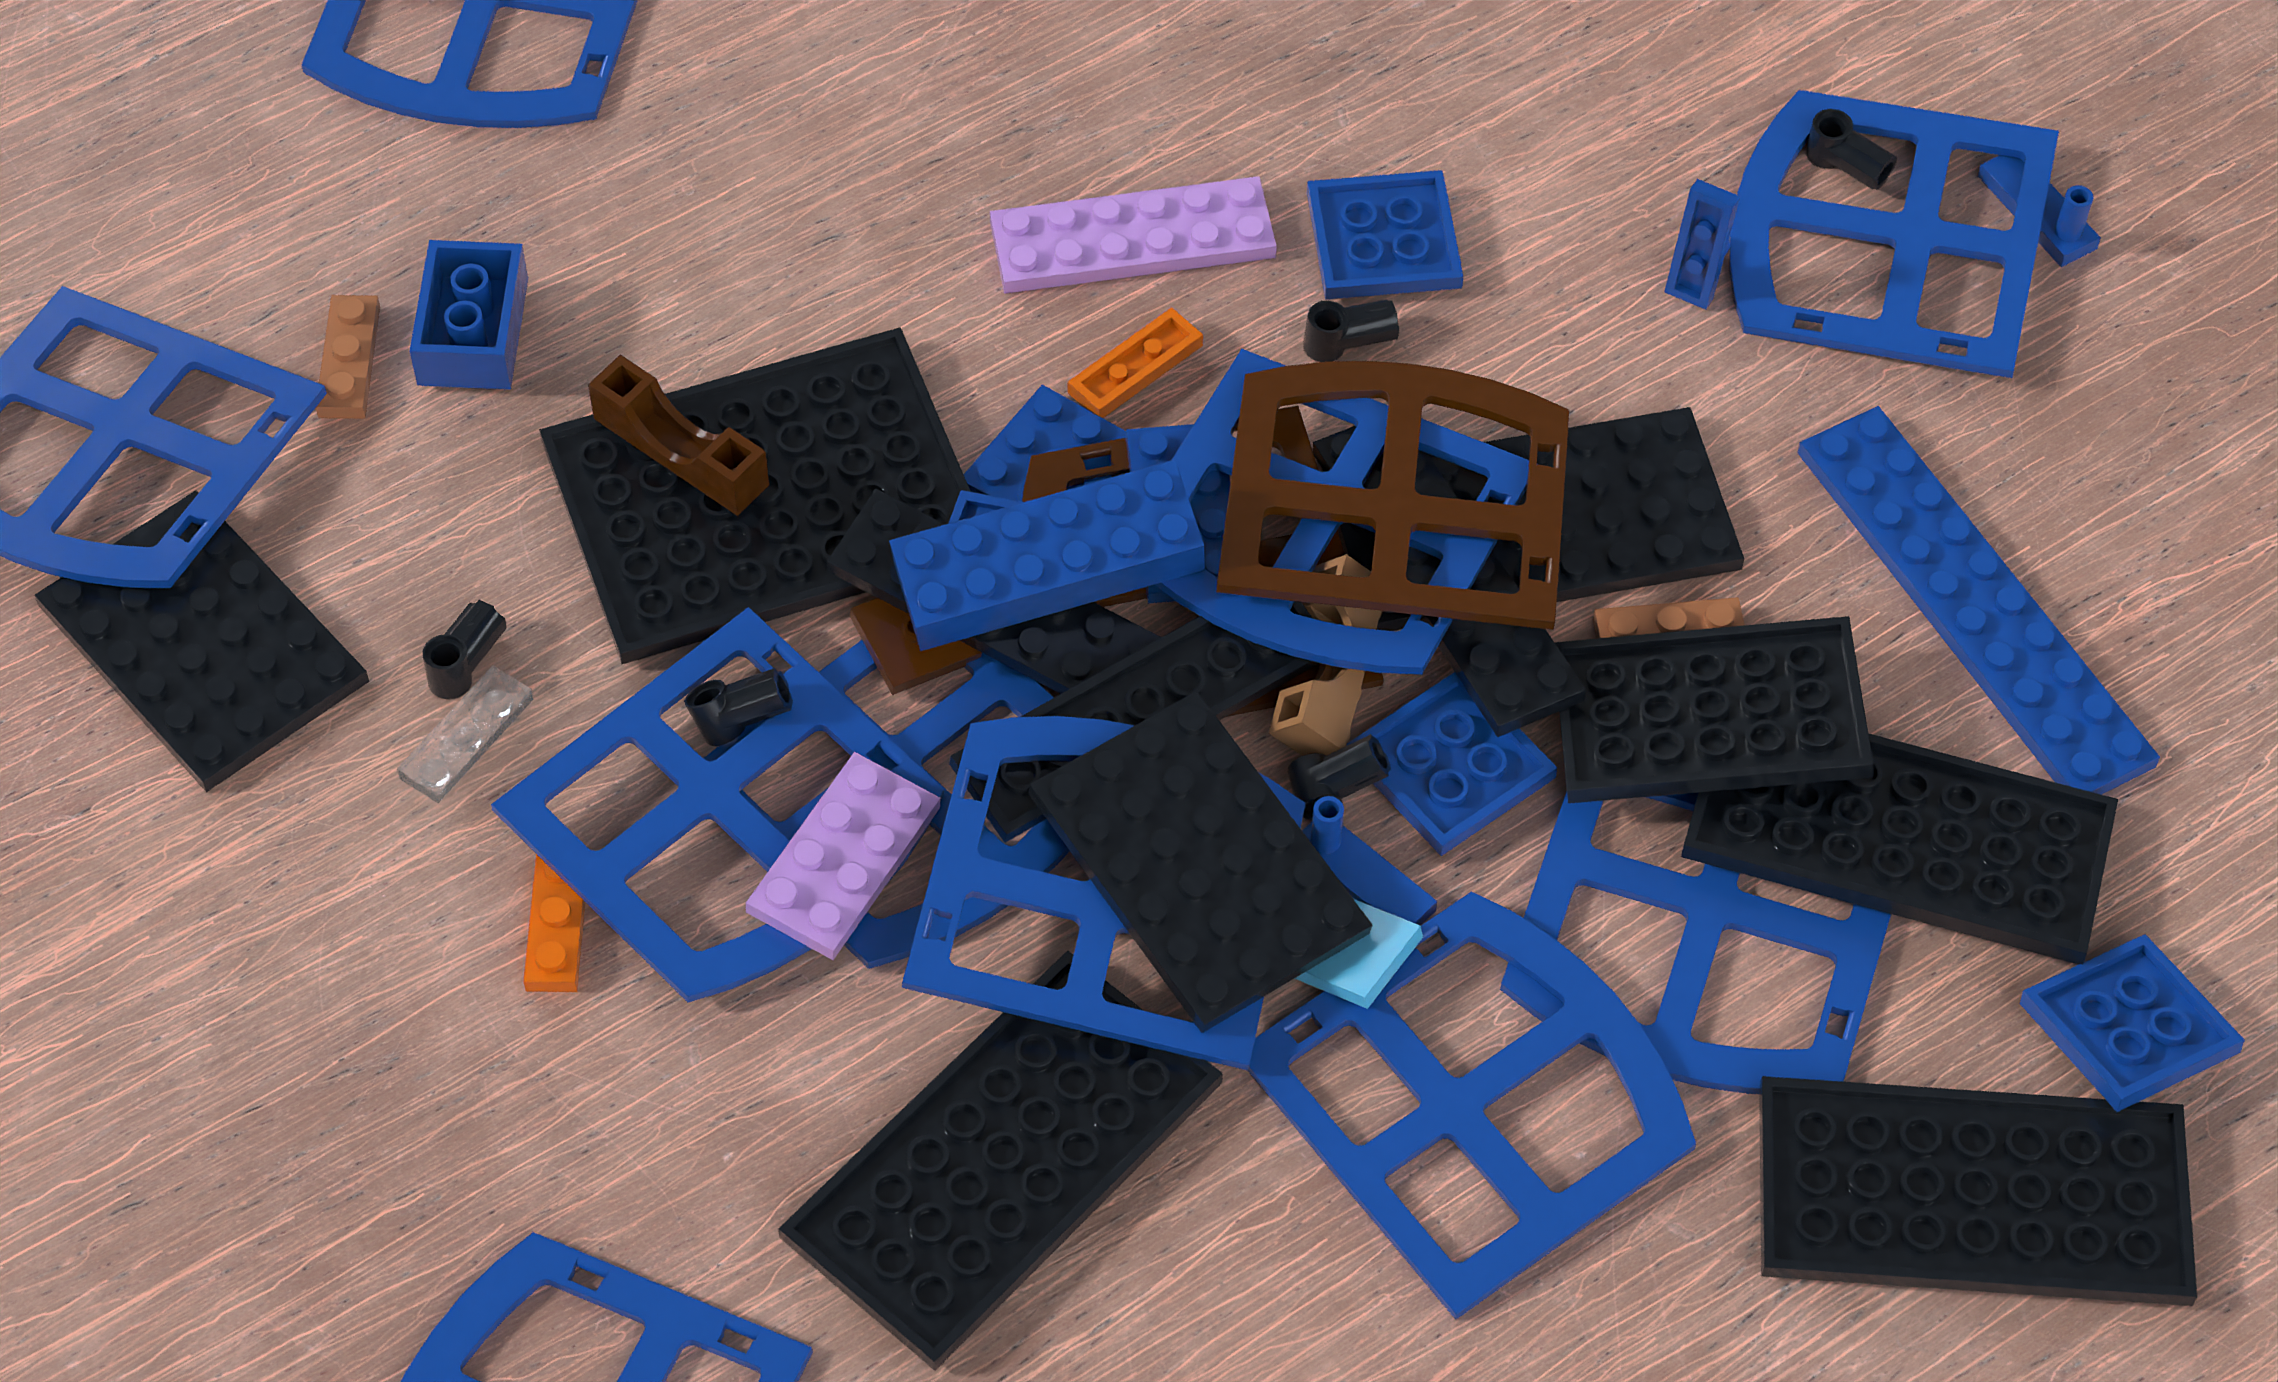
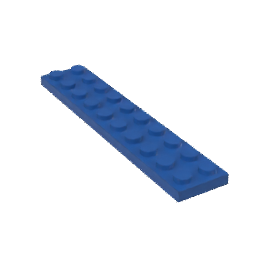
(1977, 605)

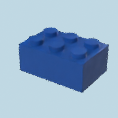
(469, 314)

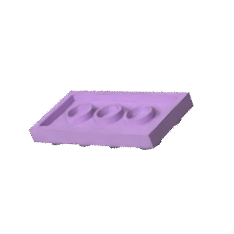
(843, 855)

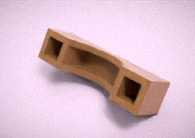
(1321, 711)

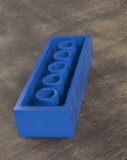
(1048, 554)

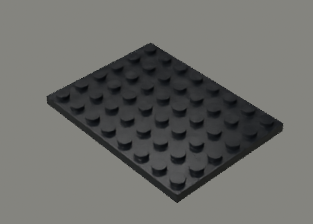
(832, 431)

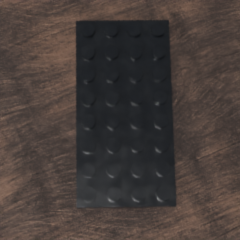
(1633, 514)
(1927, 844)
(992, 1171)
(1975, 1191)

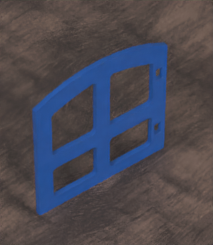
(448, 96)
(1912, 232)
(131, 423)
(1269, 620)
(992, 686)
(703, 793)
(963, 873)
(1710, 907)
(1456, 1106)
(668, 1317)

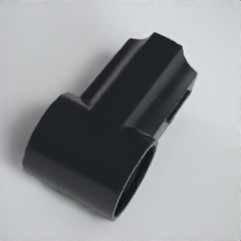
(1837, 145)
(1335, 327)
(455, 655)
(726, 710)
(1338, 773)

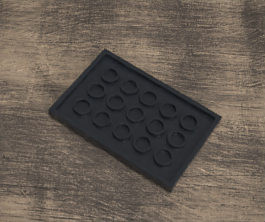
(216, 659)
(1715, 711)
(1199, 861)

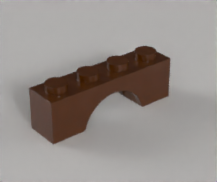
(638, 411)

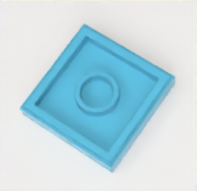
(1368, 964)

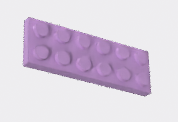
(1132, 234)

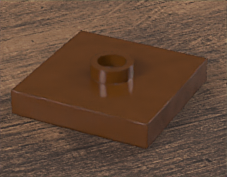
(895, 648)

